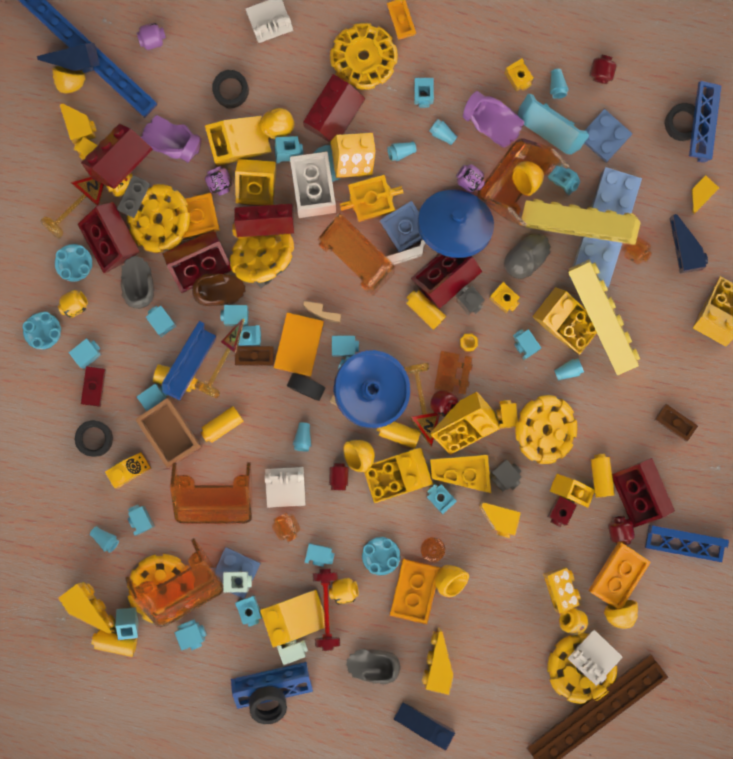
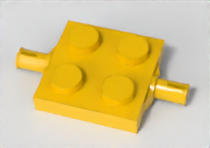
(371, 198)

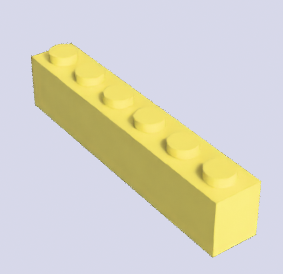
(581, 222)
(603, 316)

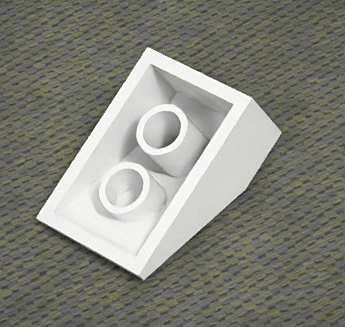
(313, 184)

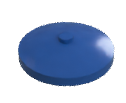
(455, 223)
(372, 389)

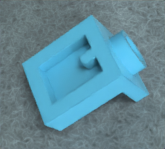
(565, 178)

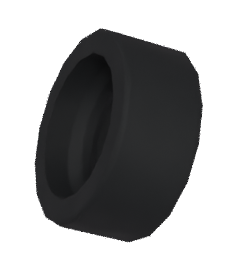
(226, 75)
(675, 134)
(306, 386)
(79, 438)
(263, 694)

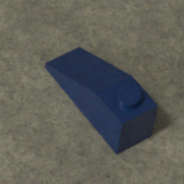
(75, 58)
(688, 250)
(425, 726)

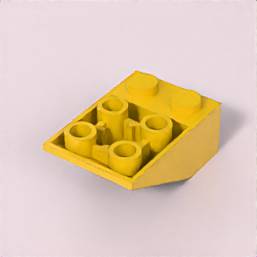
(237, 140)
(717, 313)
(566, 320)
(465, 424)
(398, 475)
(82, 604)
(439, 673)

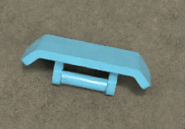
(551, 125)

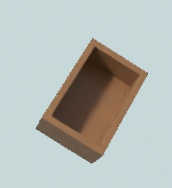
(168, 433)

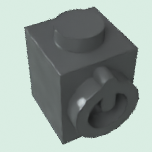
(470, 300)
(506, 476)

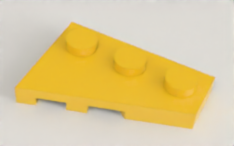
(463, 471)

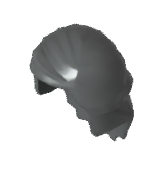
(527, 256)
(137, 283)
(374, 666)

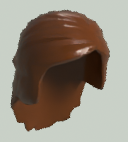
(217, 289)

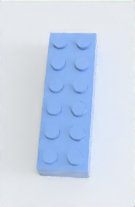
(616, 193)

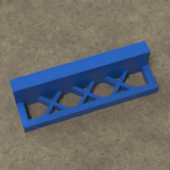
(709, 119)
(188, 362)
(692, 537)
(281, 677)

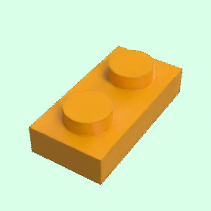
(401, 19)

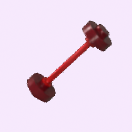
(328, 642)

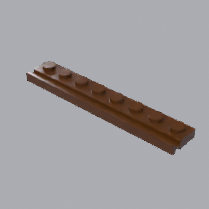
(595, 715)

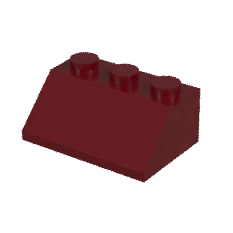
(333, 109)
(116, 156)
(264, 220)
(108, 236)
(195, 259)
(445, 277)
(642, 493)

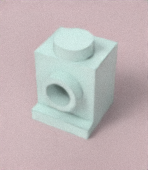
(229, 581)
(292, 651)

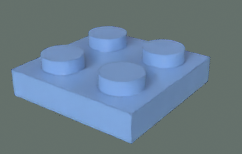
(606, 135)
(402, 227)
(235, 562)

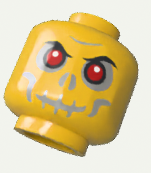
(573, 621)

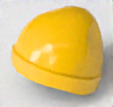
(67, 80)
(277, 123)
(527, 177)
(359, 455)
(451, 580)
(624, 617)

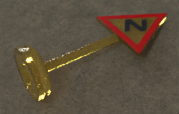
(90, 188)
(231, 341)
(424, 422)

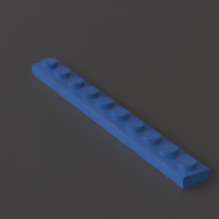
(107, 70)

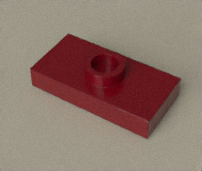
(93, 386)

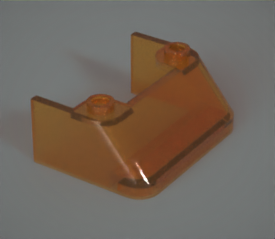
(499, 190)
(357, 253)
(211, 502)
(181, 593)

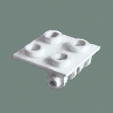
(269, 20)
(285, 487)
(595, 657)

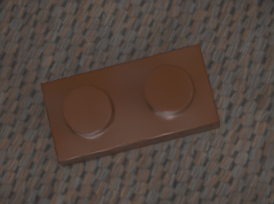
(254, 356)
(676, 422)

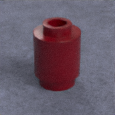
(338, 476)

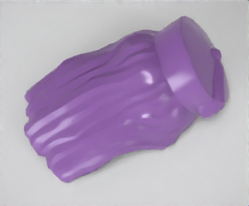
(493, 119)
(171, 139)

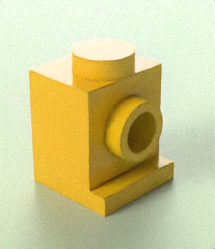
(517, 82)
(84, 147)
(497, 298)
(507, 414)

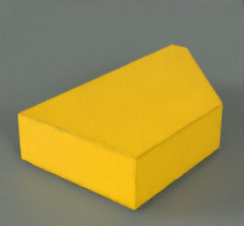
(702, 192)

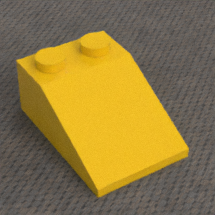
(293, 618)

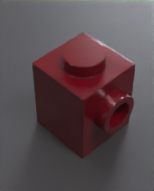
(561, 511)

